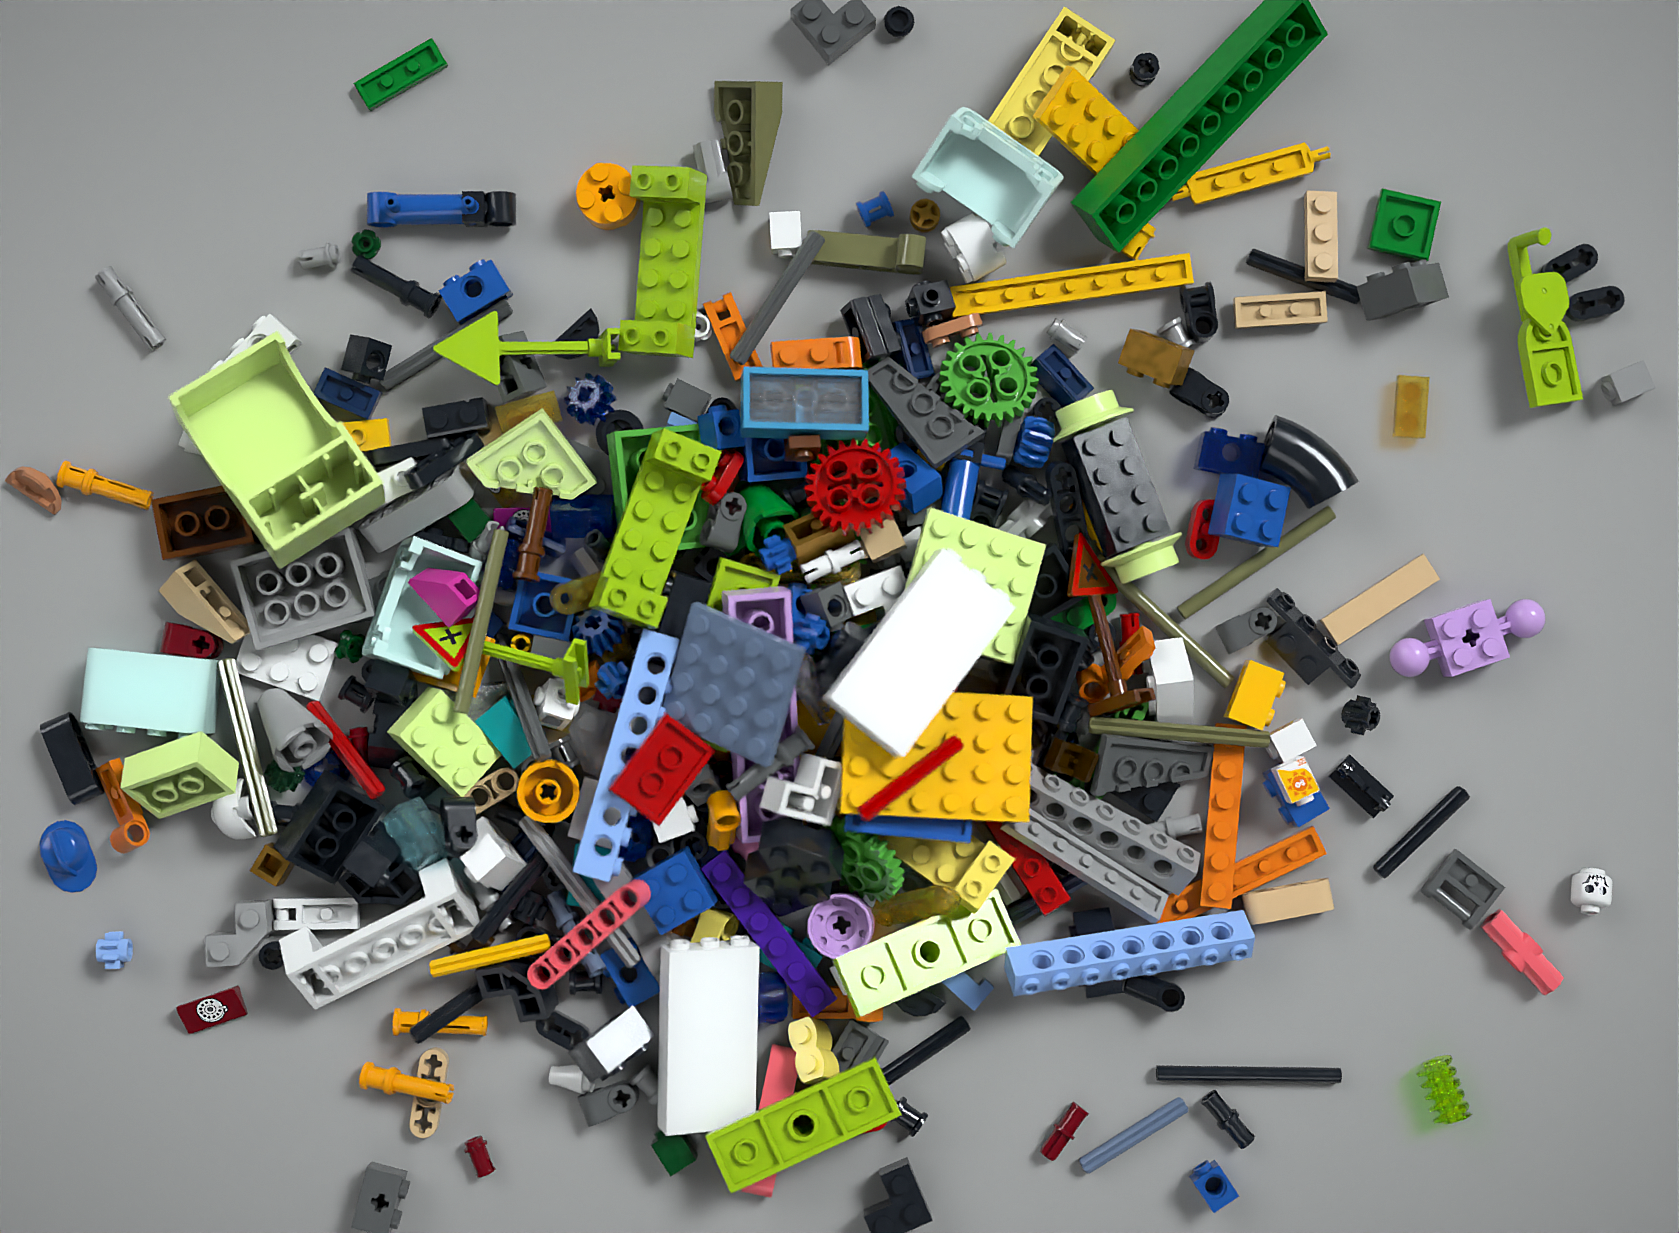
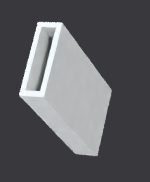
(919, 652)
(707, 1033)

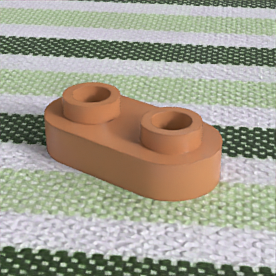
(940, 334)

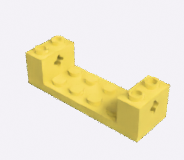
(1067, 42)
(965, 867)

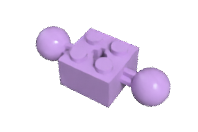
(1487, 645)

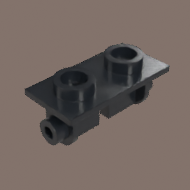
(1361, 786)

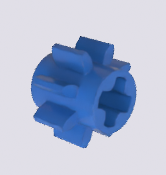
(777, 554)
(810, 633)
(613, 679)

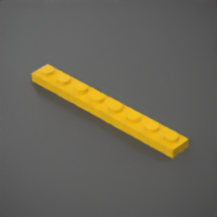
(1072, 285)

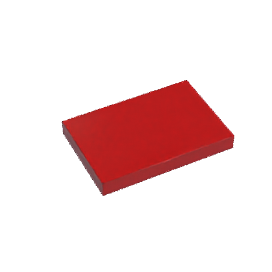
(661, 769)

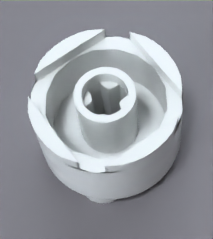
(973, 246)

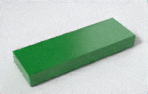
(400, 74)

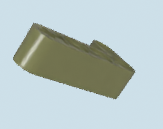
(872, 253)

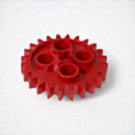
(855, 461)

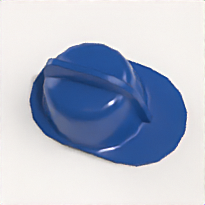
(68, 856)

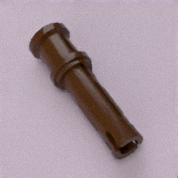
(531, 548)

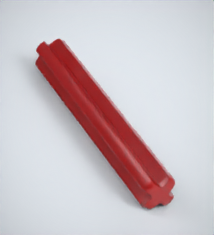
(348, 753)
(910, 778)

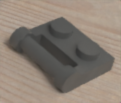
(1468, 880)

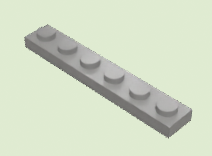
(1089, 865)

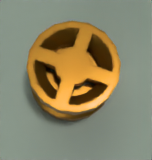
(926, 210)

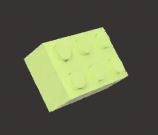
(444, 742)
(180, 775)

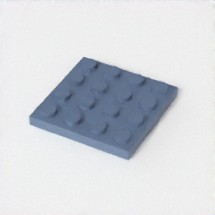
(733, 683)

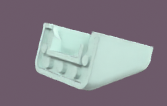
(988, 174)
(400, 607)

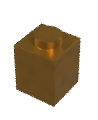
(271, 866)

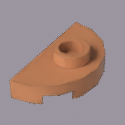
(36, 486)

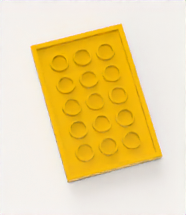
(978, 783)

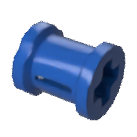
(885, 210)

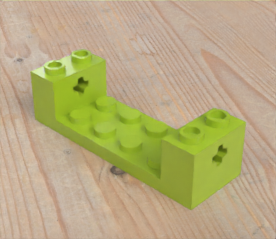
(667, 261)
(652, 528)

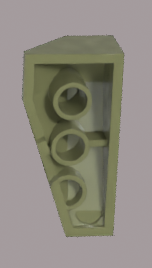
(750, 124)

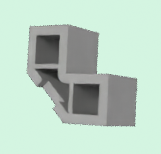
(253, 926)

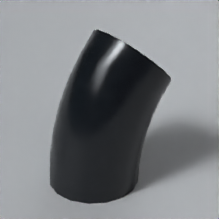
(1304, 462)

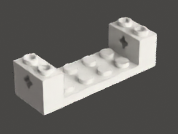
(385, 945)

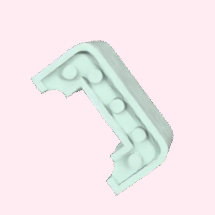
(149, 692)

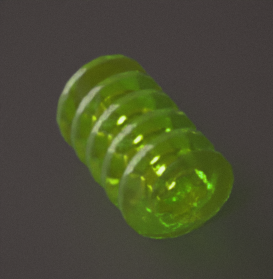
(1444, 1090)

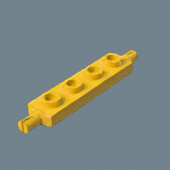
(1251, 173)

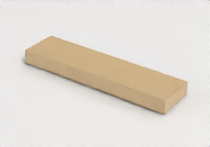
(1380, 599)

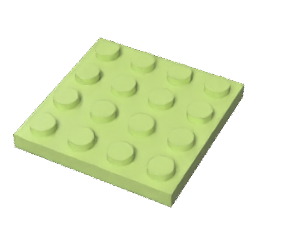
(1001, 557)

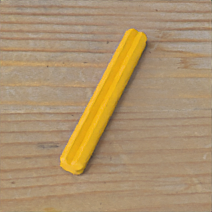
(489, 955)

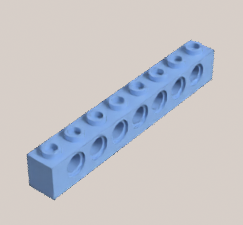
(588, 860)
(1128, 952)

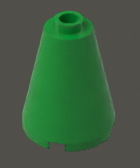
(763, 514)

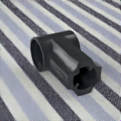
(1151, 989)

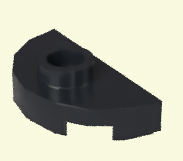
(584, 328)
(920, 1003)

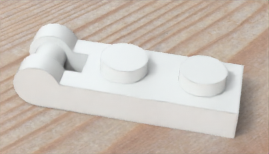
(317, 913)

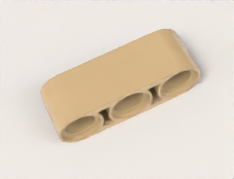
(493, 788)
(1288, 901)

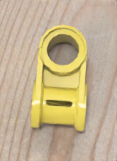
(716, 924)

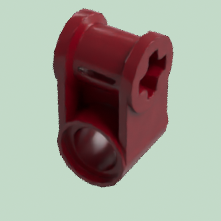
(187, 641)

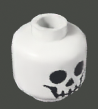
(1591, 890)

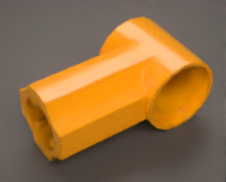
(722, 820)

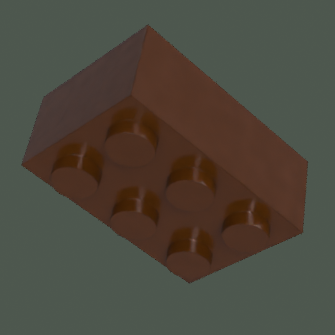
(200, 524)

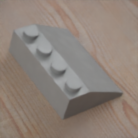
(307, 595)

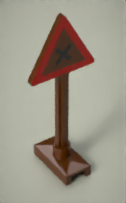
(1092, 581)

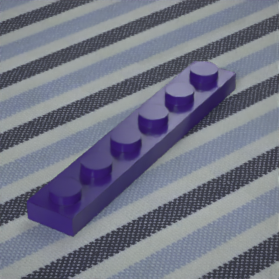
(769, 934)

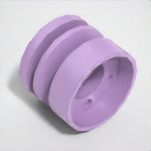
(831, 940)

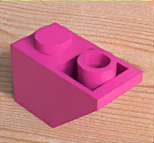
(447, 593)

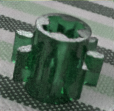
(283, 780)

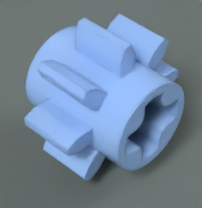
(114, 950)

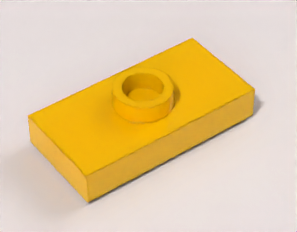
(370, 433)

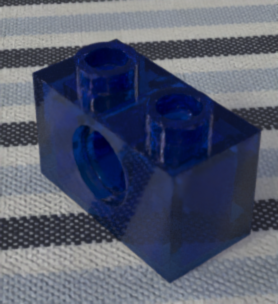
(1210, 456)
(583, 514)

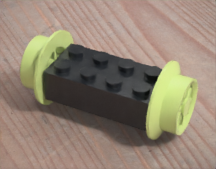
(1116, 486)

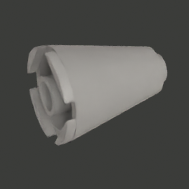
(292, 731)

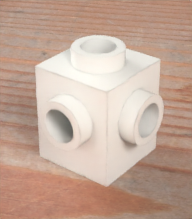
(552, 705)

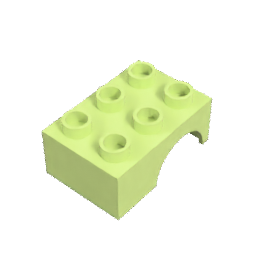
(277, 450)

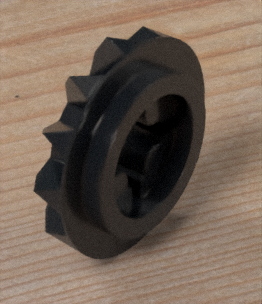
(624, 419)

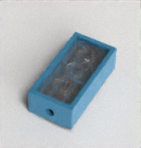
(804, 403)

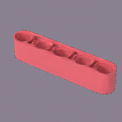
(579, 943)
(778, 1084)

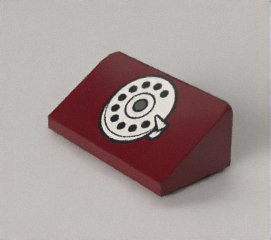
(212, 1009)

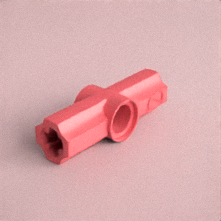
(1522, 952)

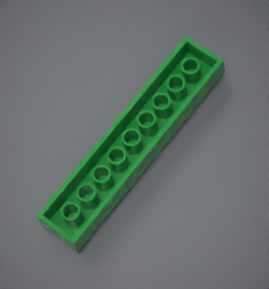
(1198, 119)

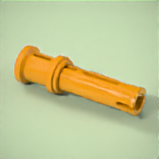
(91, 482)
(462, 1025)
(393, 1081)

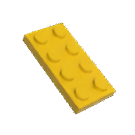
(1084, 120)

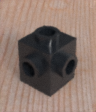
(930, 303)

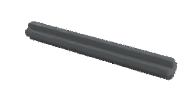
(777, 297)
(427, 356)
(523, 704)

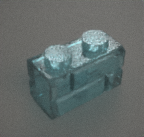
(416, 833)

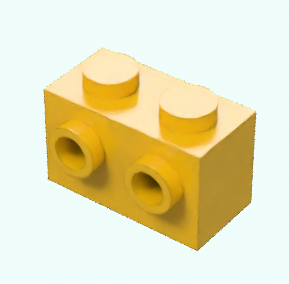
(1255, 695)

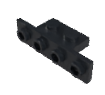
(1305, 646)

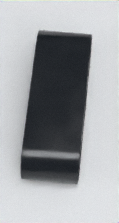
(72, 758)

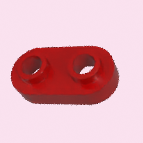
(724, 474)
(1198, 529)

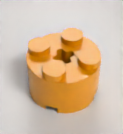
(602, 179)
(548, 809)

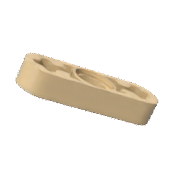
(433, 1116)

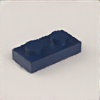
(347, 393)

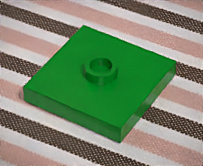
(1404, 225)

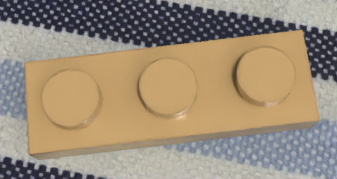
(1321, 236)
(1280, 310)

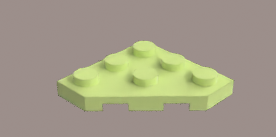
(533, 457)

